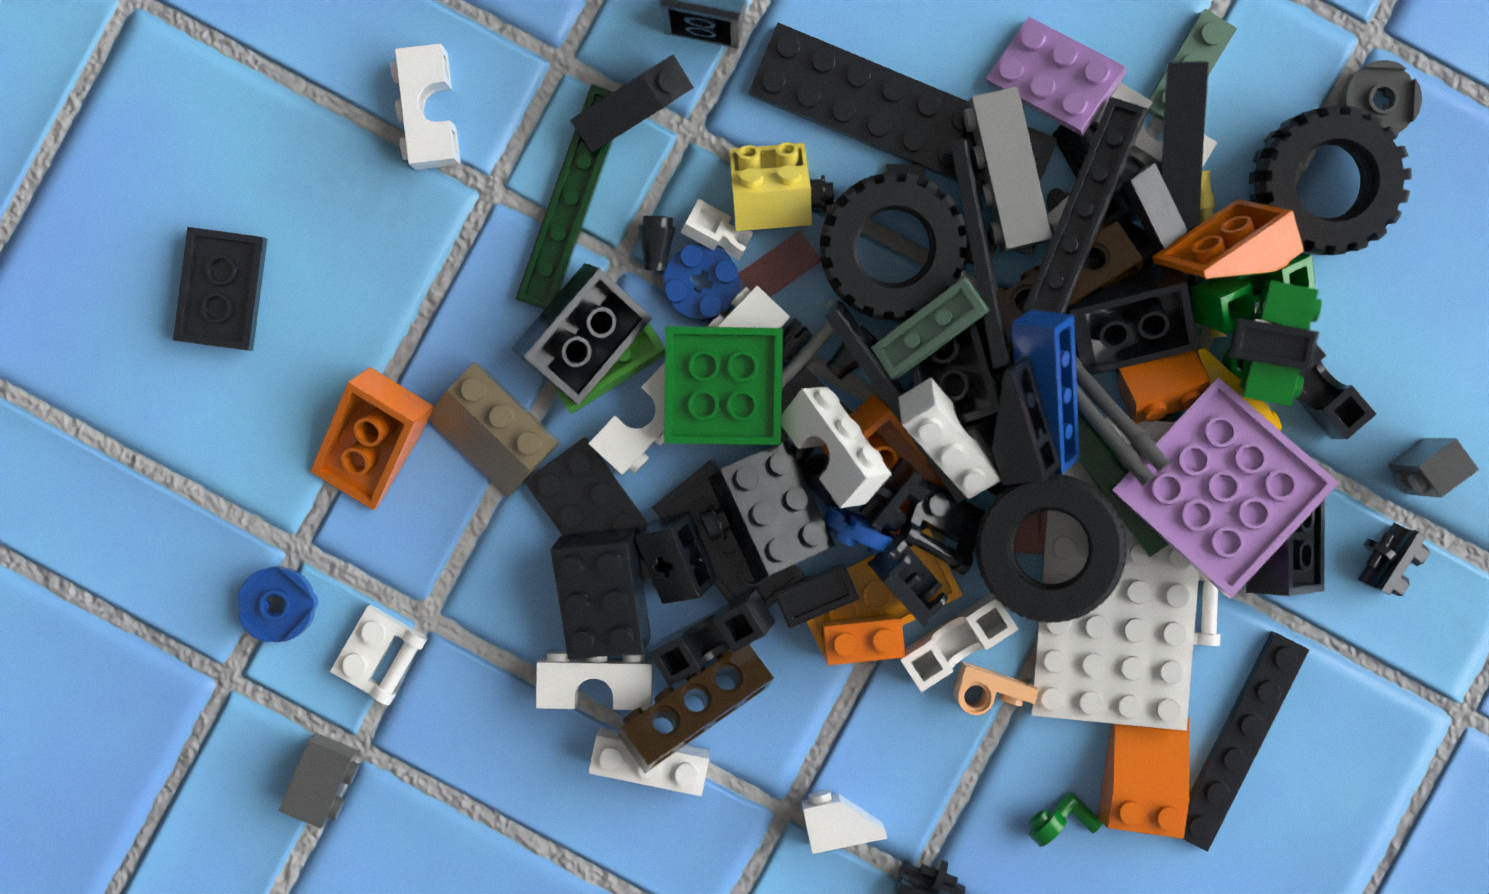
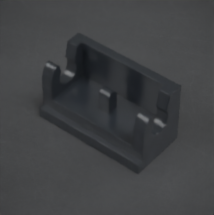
(908, 579)

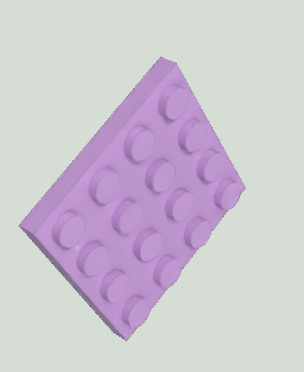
(1229, 488)

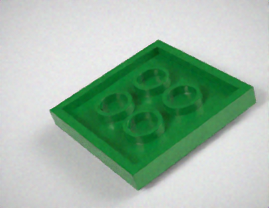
(723, 385)

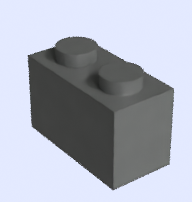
(1432, 467)
(320, 781)

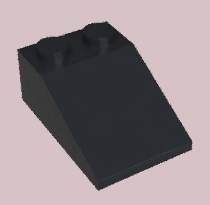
(705, 20)
(1135, 321)

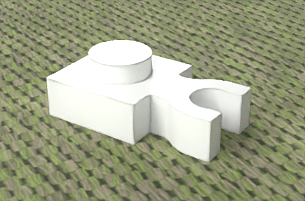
(712, 228)

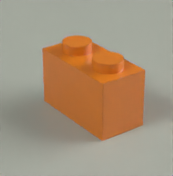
(1162, 386)
(863, 639)

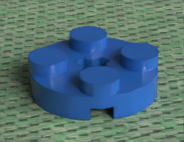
(680, 289)
(855, 528)
(278, 626)

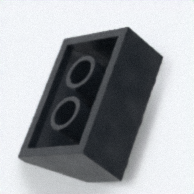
(582, 333)
(1297, 563)

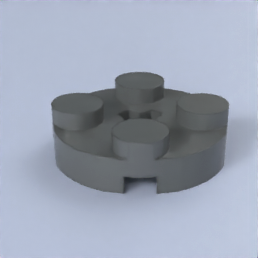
(1395, 84)

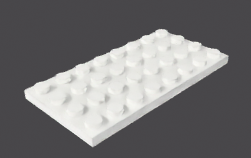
(1133, 651)

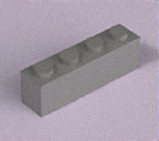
(1008, 170)

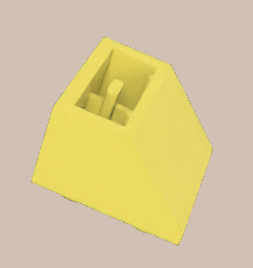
(770, 186)

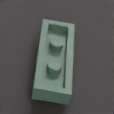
(1203, 43)
(930, 328)

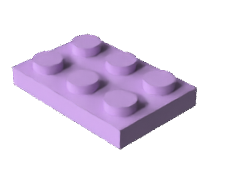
(1057, 75)

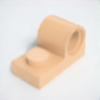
(1011, 689)

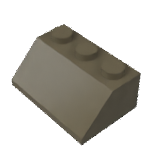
(493, 428)

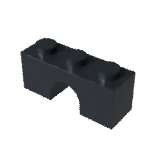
(1332, 404)
(702, 640)

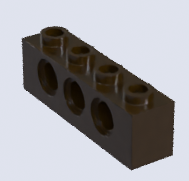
(1120, 262)
(653, 747)

